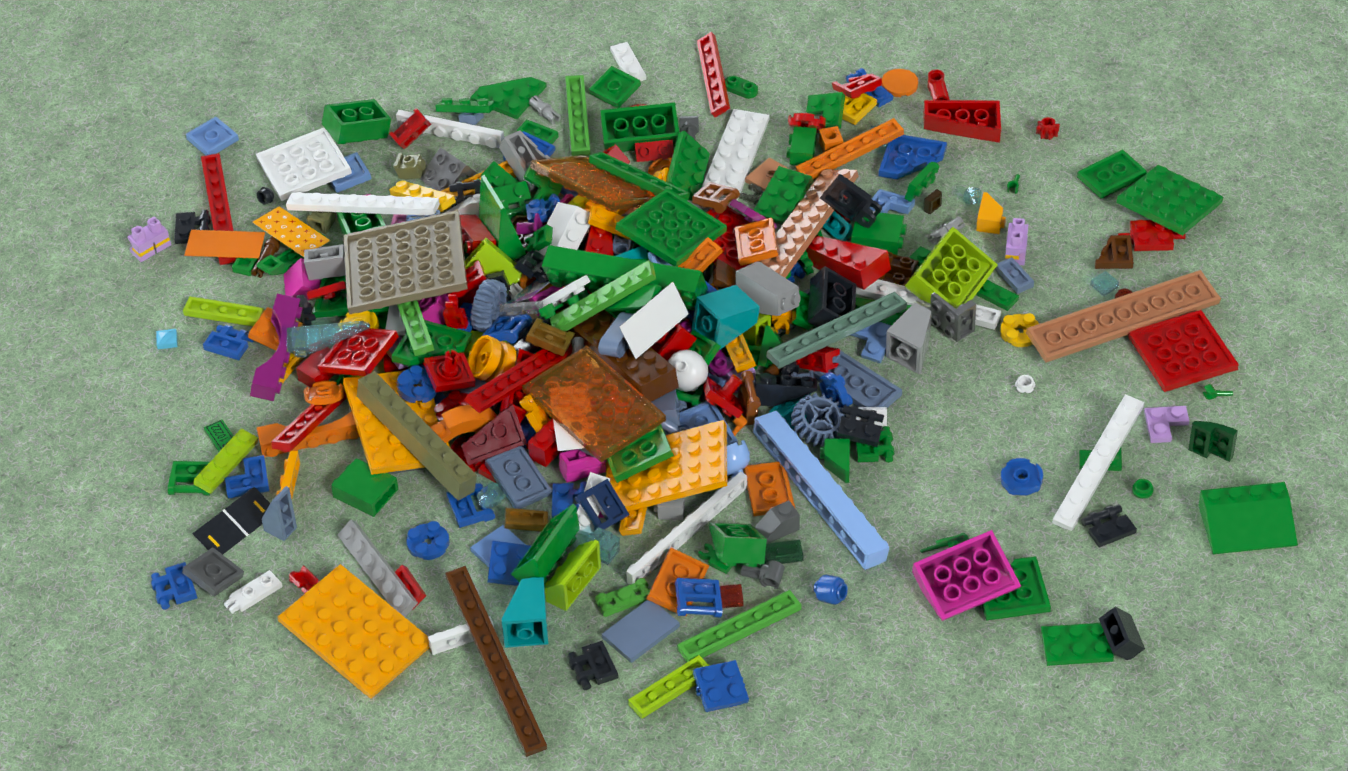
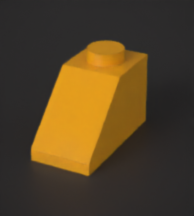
(990, 216)

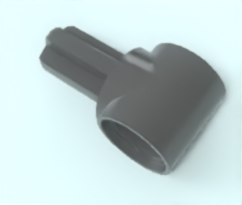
(690, 125)
(768, 575)

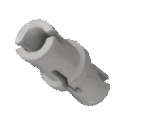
(544, 109)
(944, 228)

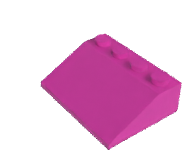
(965, 575)

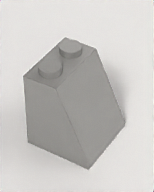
(768, 289)
(909, 338)

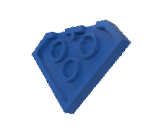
(910, 155)

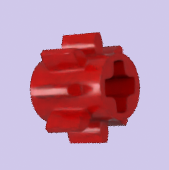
(1047, 128)

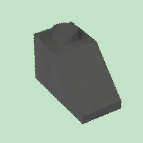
(779, 522)

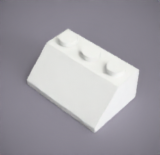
(568, 225)

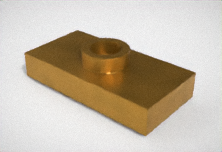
(525, 519)

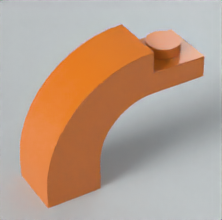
(462, 420)

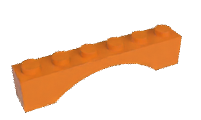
(329, 433)

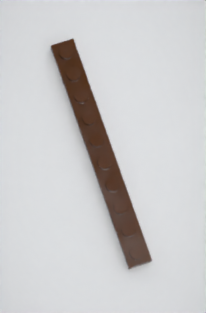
(496, 661)

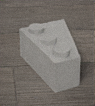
(519, 152)

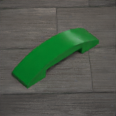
(281, 263)

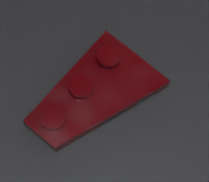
(495, 437)

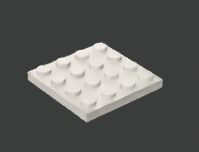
(303, 163)

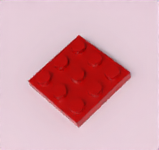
(358, 353)

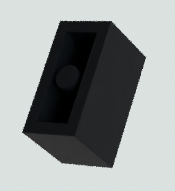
(1121, 633)

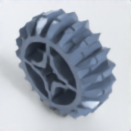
(486, 304)
(816, 409)

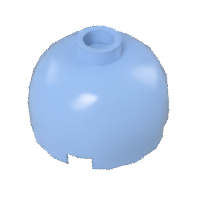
(737, 458)

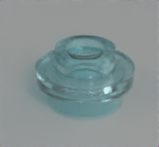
(972, 191)

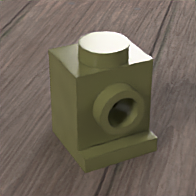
(409, 166)
(325, 218)

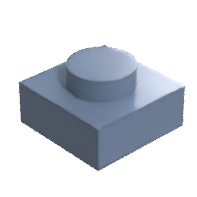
(470, 118)

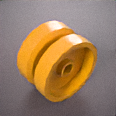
(490, 358)

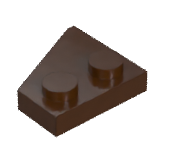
(1116, 253)

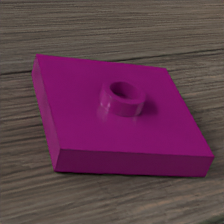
(751, 215)

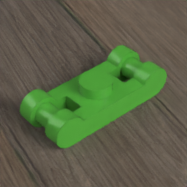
(623, 597)

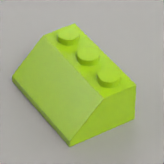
(573, 575)

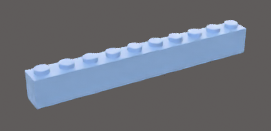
(821, 490)

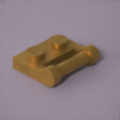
(549, 337)

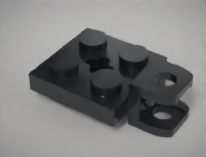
(856, 204)

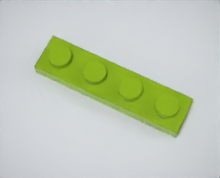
(222, 311)
(225, 461)
(666, 688)

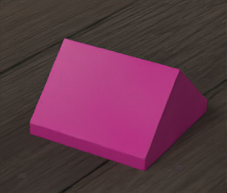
(297, 280)

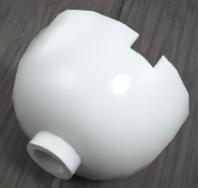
(690, 369)

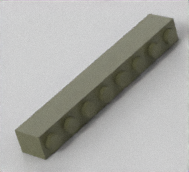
(416, 435)

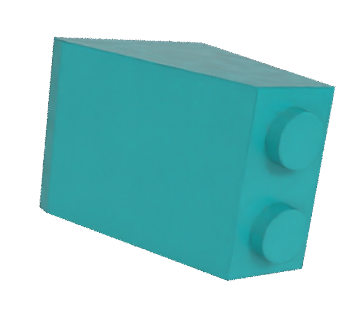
(724, 314)
(526, 615)

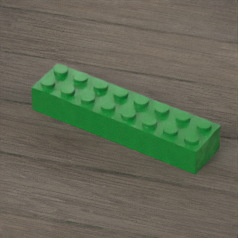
(568, 265)

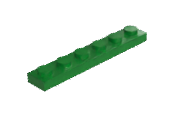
(634, 175)
(989, 291)

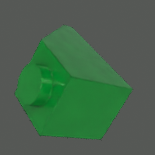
(837, 457)

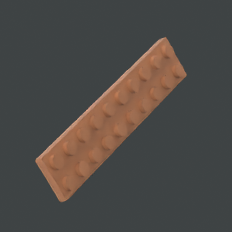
(804, 222)
(1122, 315)

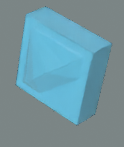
(166, 339)

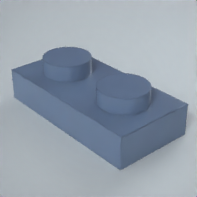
(1014, 275)

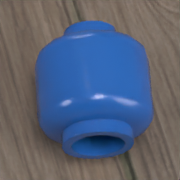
(830, 589)

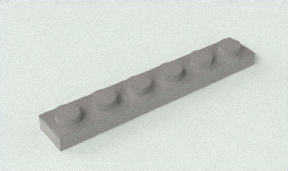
(377, 568)

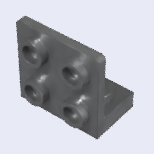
(445, 170)
(954, 322)

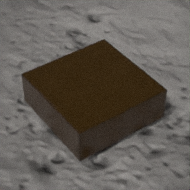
(933, 201)

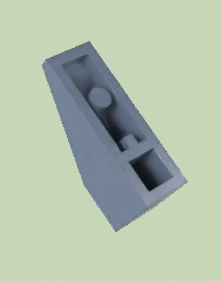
(280, 517)

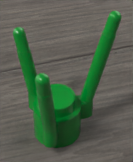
(949, 541)

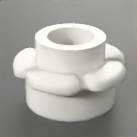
(1025, 384)

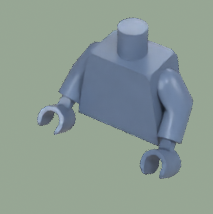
(671, 408)

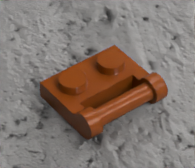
(711, 193)
(748, 397)

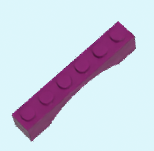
(267, 376)

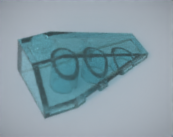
(317, 337)

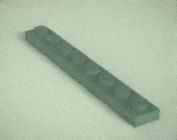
(836, 329)

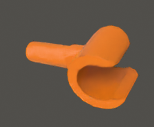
(740, 423)

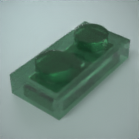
(784, 552)

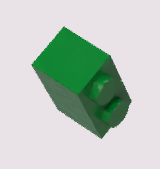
(802, 145)

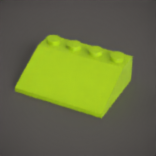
(952, 270)

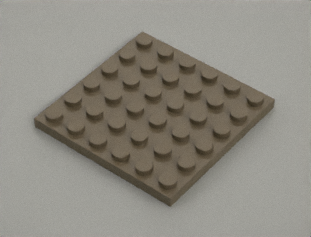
(404, 262)

